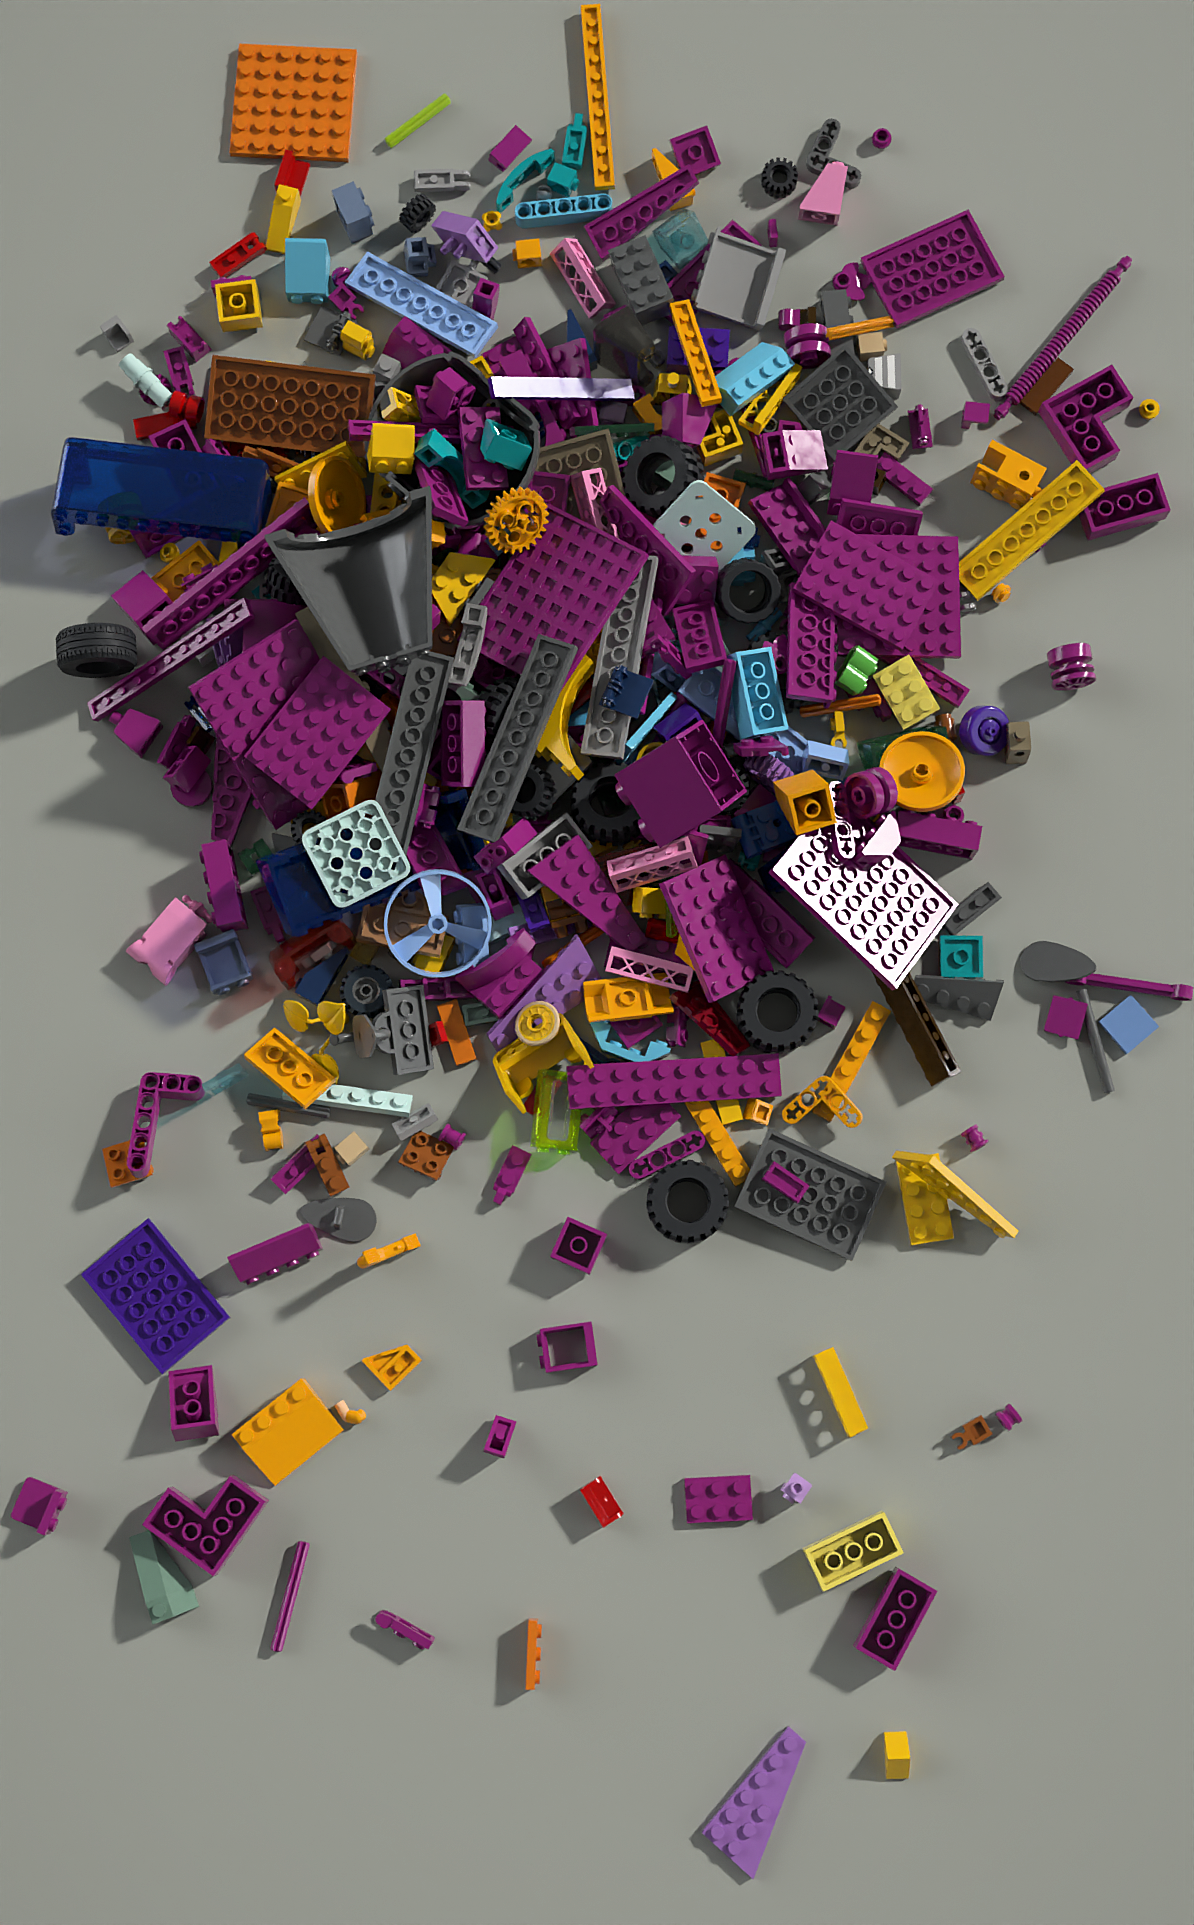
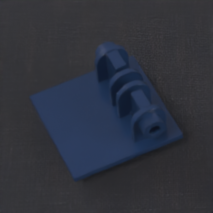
(626, 692)

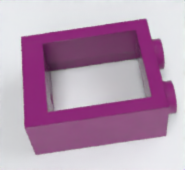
(506, 846)
(590, 1345)

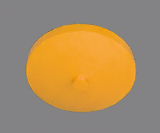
(336, 494)
(925, 769)

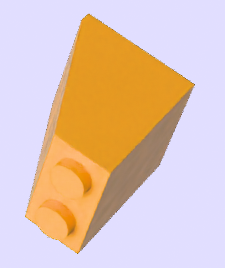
(805, 801)

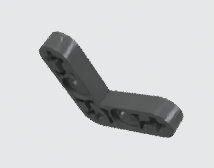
(823, 155)

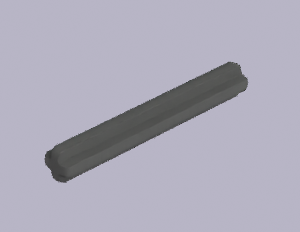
(289, 1106)

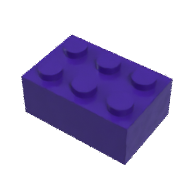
(716, 345)

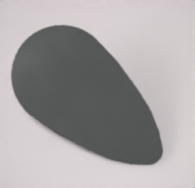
(1055, 962)
(342, 1217)

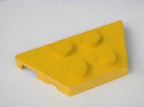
(457, 581)

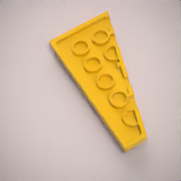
(953, 1188)

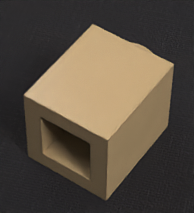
(870, 345)
(351, 1149)

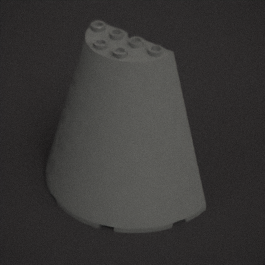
(368, 584)

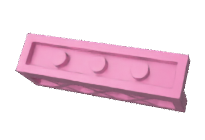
(588, 275)
(585, 496)
(650, 861)
(652, 962)

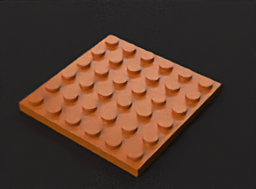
(293, 102)

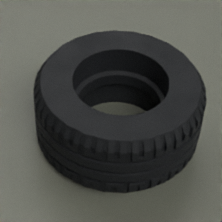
(96, 650)

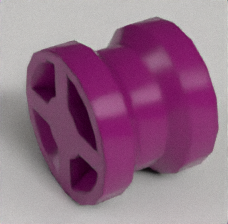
(1008, 1417)

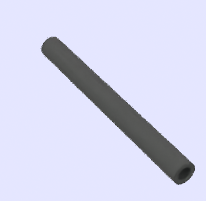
(1096, 1043)

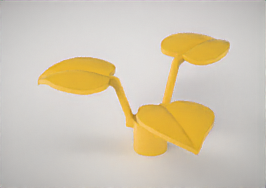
(334, 1019)

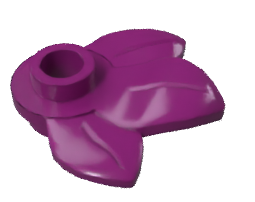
(854, 281)
(779, 651)

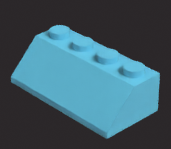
(752, 375)
(757, 694)

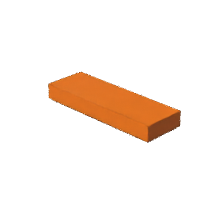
(456, 1032)

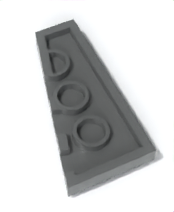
(960, 994)

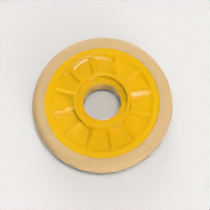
(545, 1032)

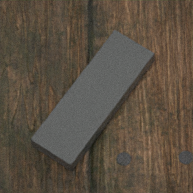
(971, 908)

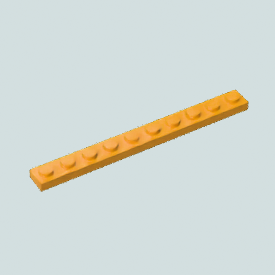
(597, 97)

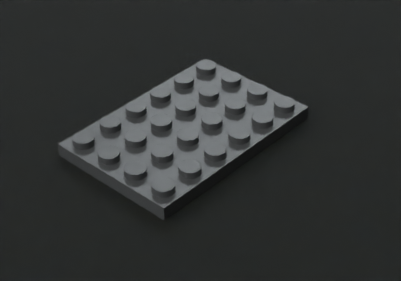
(831, 1210)

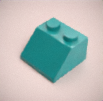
(504, 445)

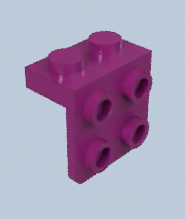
(39, 1505)

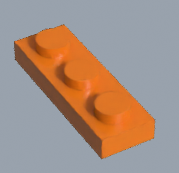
(533, 1653)

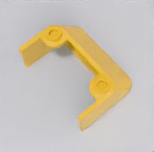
(519, 1062)

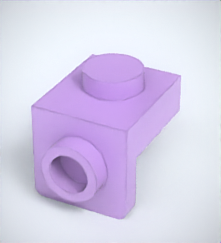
(795, 1489)

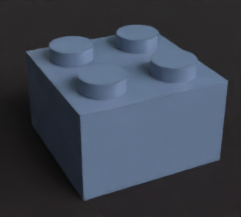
(353, 211)

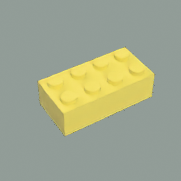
(852, 1550)

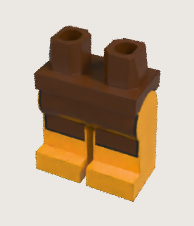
(561, 914)

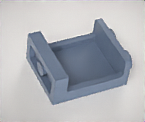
(224, 962)

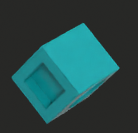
(562, 179)

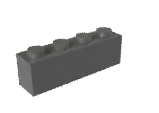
(835, 312)

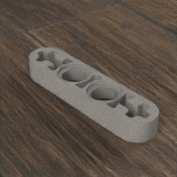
(981, 365)

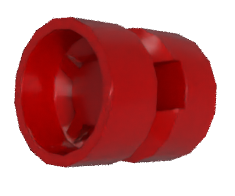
(188, 407)

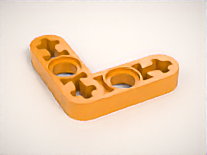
(827, 1097)

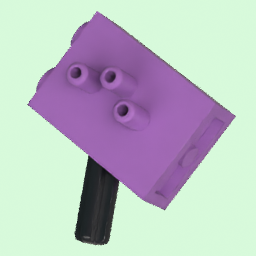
(466, 238)

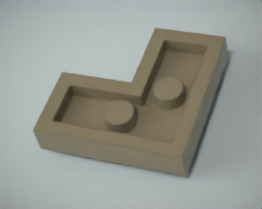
(883, 440)

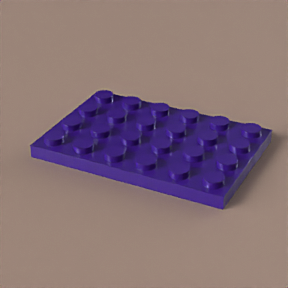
(155, 1296)

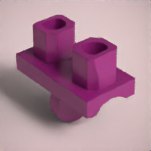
(597, 1121)

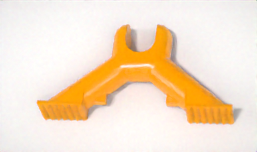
(374, 1256)

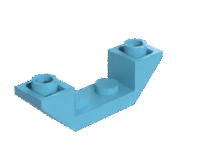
(655, 1051)

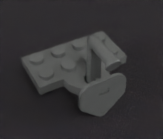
(402, 1031)

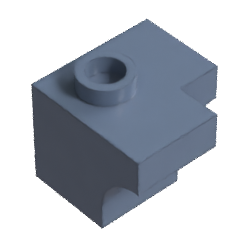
(419, 256)

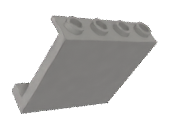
(737, 280)

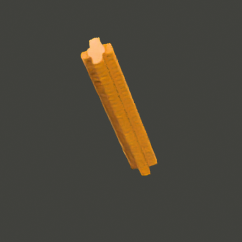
(859, 327)

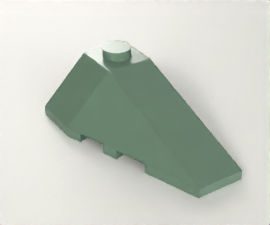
(162, 1582)

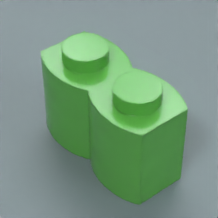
(855, 670)

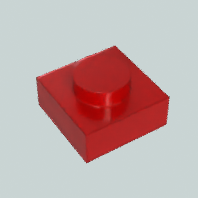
(437, 1034)

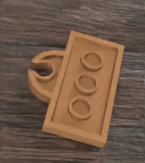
(401, 922)

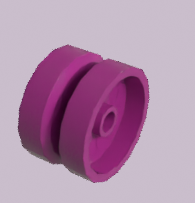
(807, 345)
(870, 792)

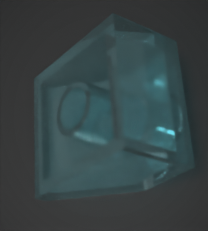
(681, 237)

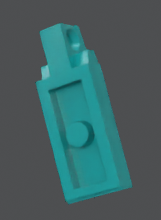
(575, 143)

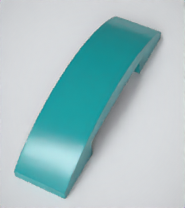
(538, 161)

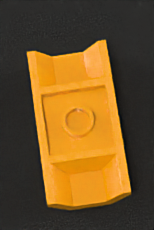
(625, 999)

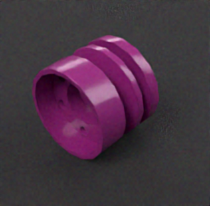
(1071, 666)

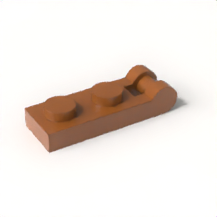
(327, 1165)

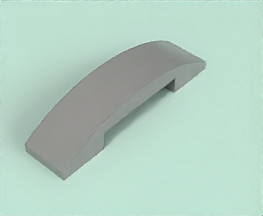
(469, 644)

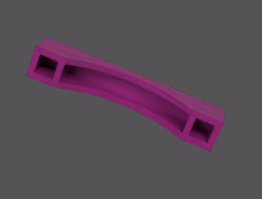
(518, 365)

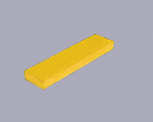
(728, 1109)

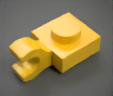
(837, 725)

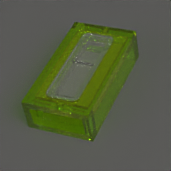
(553, 1122)

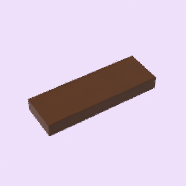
(1046, 385)

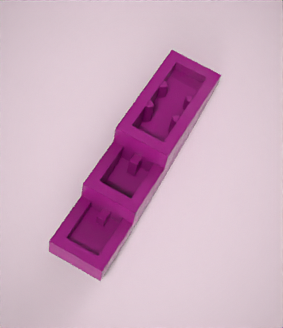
(439, 988)

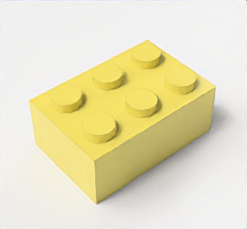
(906, 692)

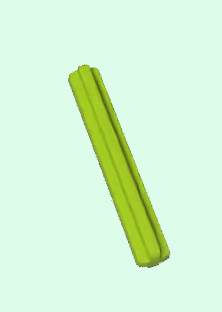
(417, 120)

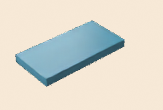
(647, 727)

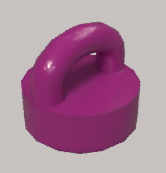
(340, 275)

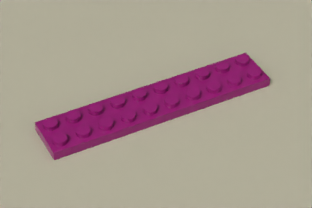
(224, 579)
(673, 1081)

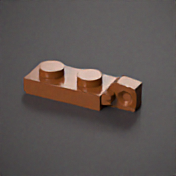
(276, 463)

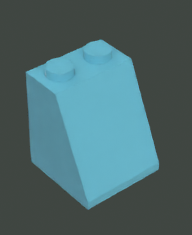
(307, 270)

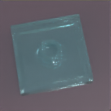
(225, 1079)

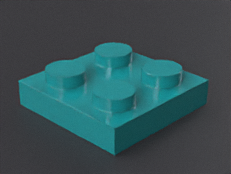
(961, 956)

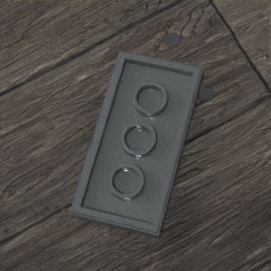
(562, 781)

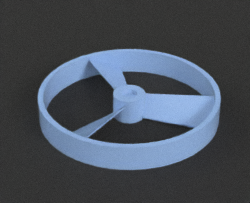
(437, 924)

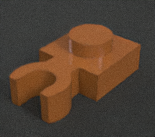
(975, 1431)

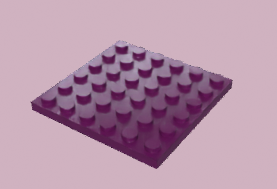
(939, 626)

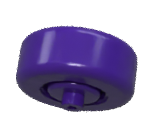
(983, 730)

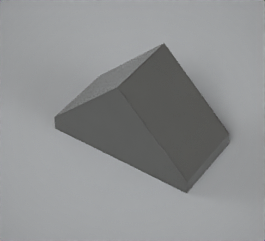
(815, 486)
(775, 560)

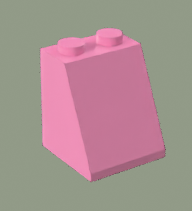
(825, 197)

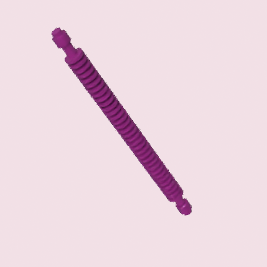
(1062, 338)

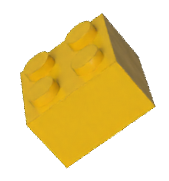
(238, 305)

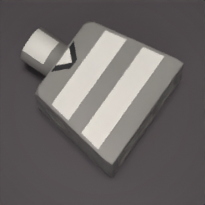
(887, 373)

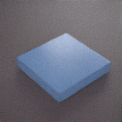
(1128, 1024)

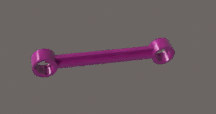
(1176, 991)

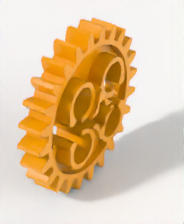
(516, 520)

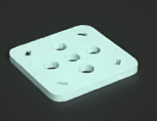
(699, 511)
(334, 846)

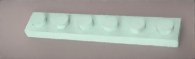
(364, 1100)

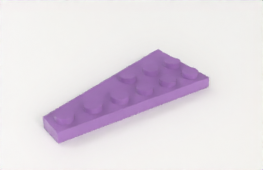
(557, 984)
(749, 1814)

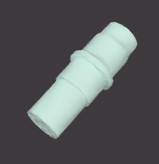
(146, 380)

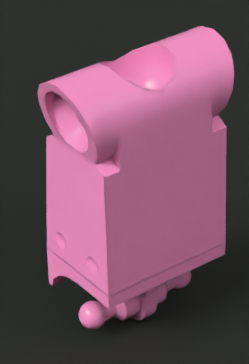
(171, 938)

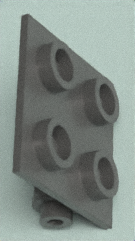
(326, 330)

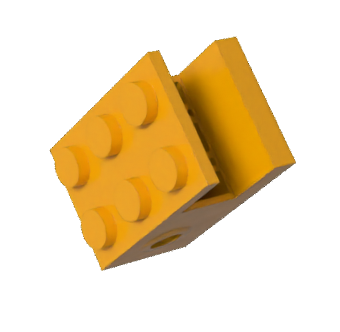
(1015, 477)

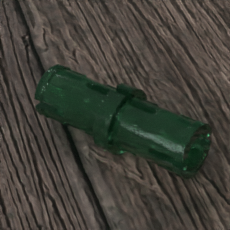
(753, 480)

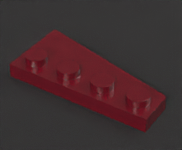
(710, 1018)

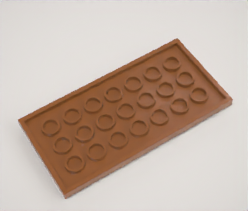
(286, 404)

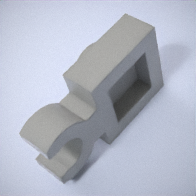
(323, 952)

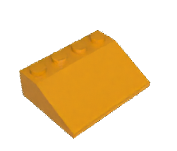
(288, 1431)

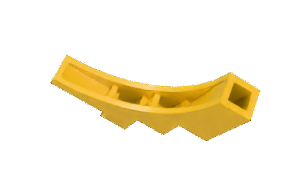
(554, 741)

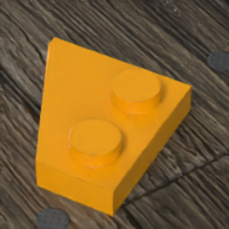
(393, 1365)

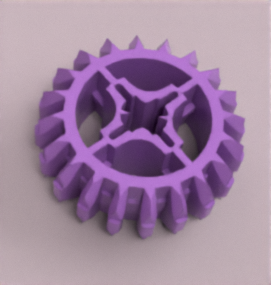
(766, 770)

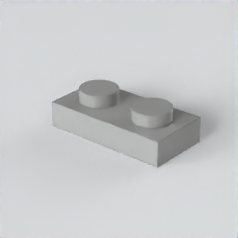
(415, 1122)

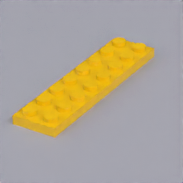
(1028, 529)

